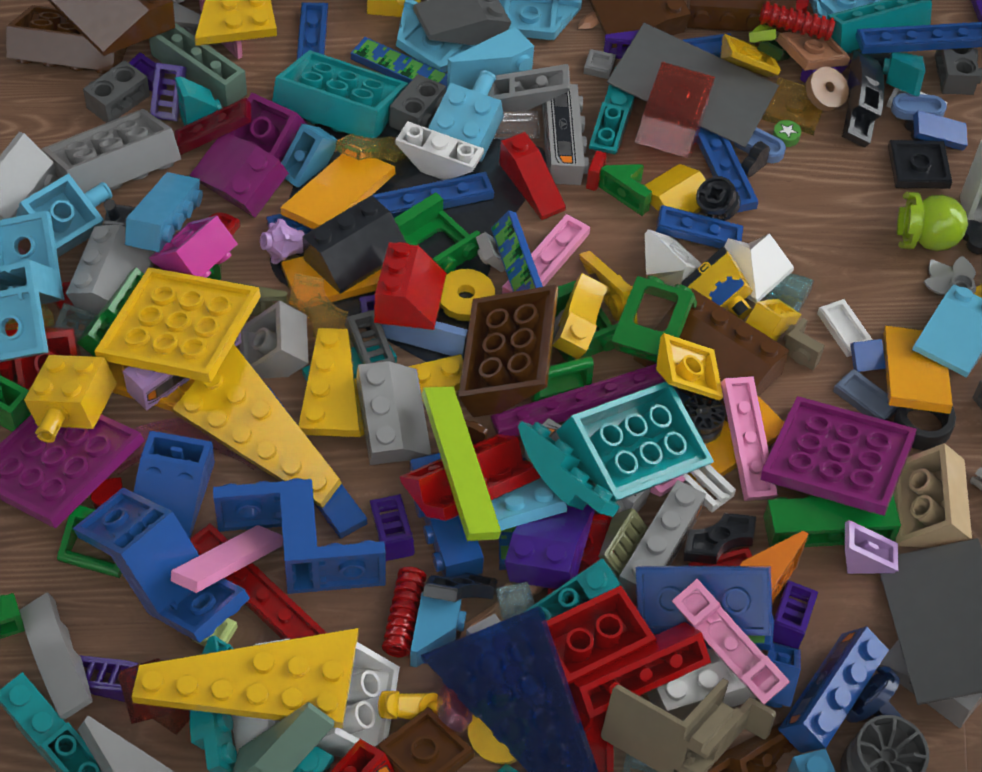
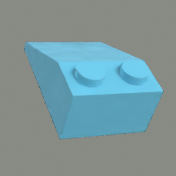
(499, 55)
(954, 332)

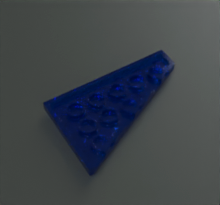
(519, 690)

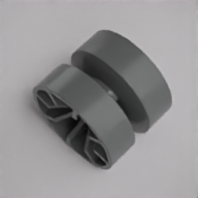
(886, 745)

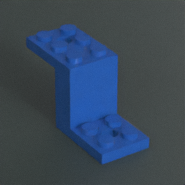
(292, 507)
(146, 546)

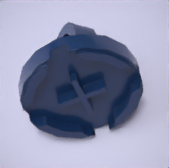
(876, 696)

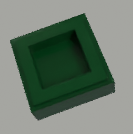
(773, 49)

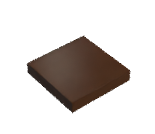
(426, 746)

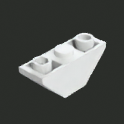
(438, 153)

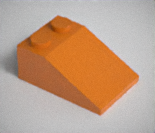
(782, 559)

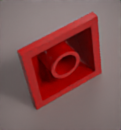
(59, 342)

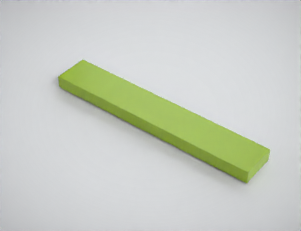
(461, 464)

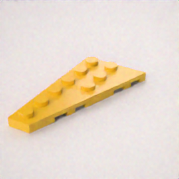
(235, 21)
(253, 423)

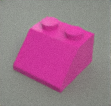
(196, 248)

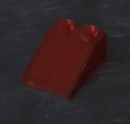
(675, 110)

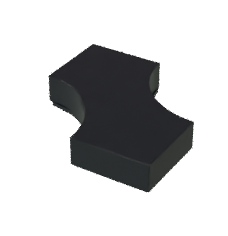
(710, 543)
(460, 587)

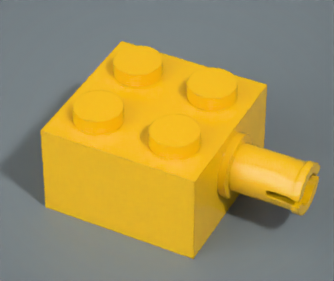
(69, 394)

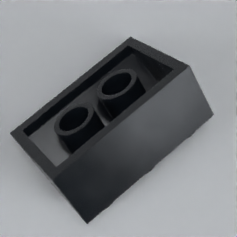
(351, 244)

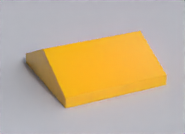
(748, 56)
(676, 189)
(689, 366)

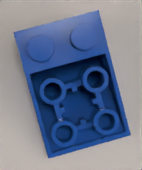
(175, 474)

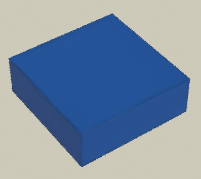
(868, 355)

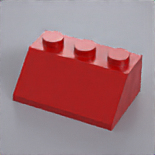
(408, 288)
(598, 633)

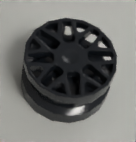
(710, 203)
(706, 417)

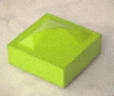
(762, 33)

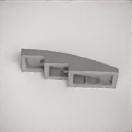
(55, 657)

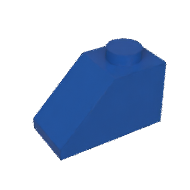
(789, 663)

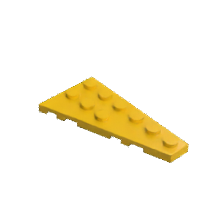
(256, 679)

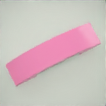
(730, 642)

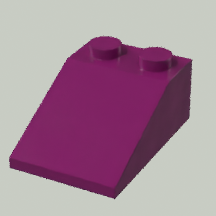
(270, 126)
(240, 173)

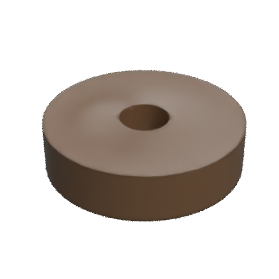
(817, 91)

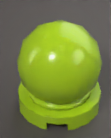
(935, 222)

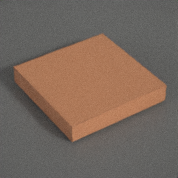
(813, 52)

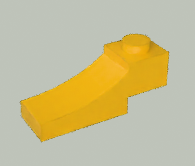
(580, 316)

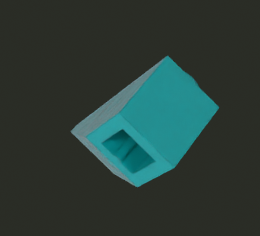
(582, 588)

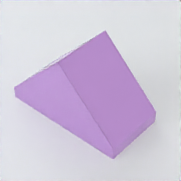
(869, 551)

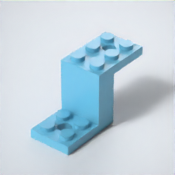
(27, 283)

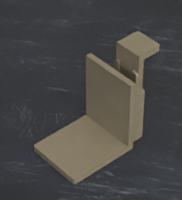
(676, 744)

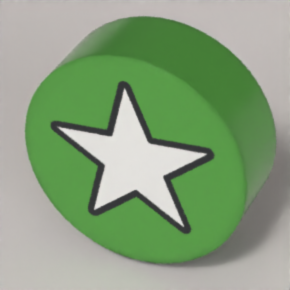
(788, 132)

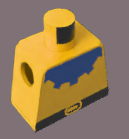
(722, 283)

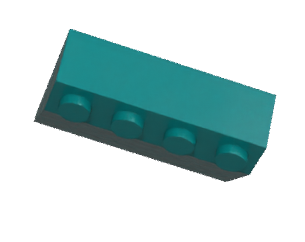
(337, 94)
(636, 441)

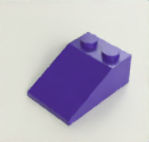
(549, 549)

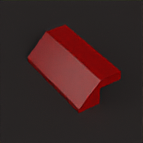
(500, 465)

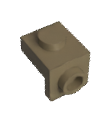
(802, 347)

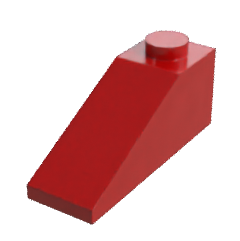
(531, 175)

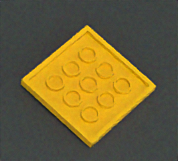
(178, 324)

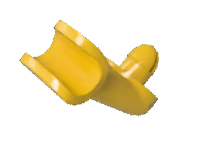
(405, 705)

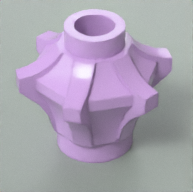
(281, 241)

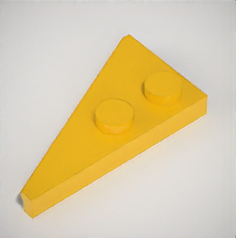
(617, 290)

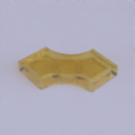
(364, 147)
(310, 297)

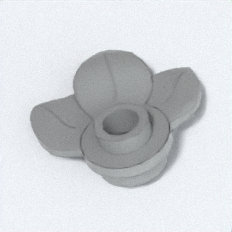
(944, 276)

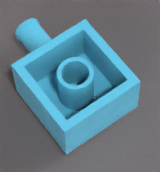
(470, 113)
(70, 209)

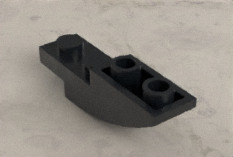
(865, 98)

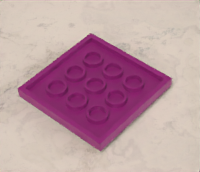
(839, 455)
(59, 475)

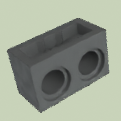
(958, 70)
(116, 92)
(417, 103)

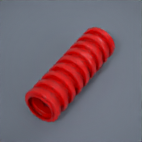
(796, 21)
(404, 611)

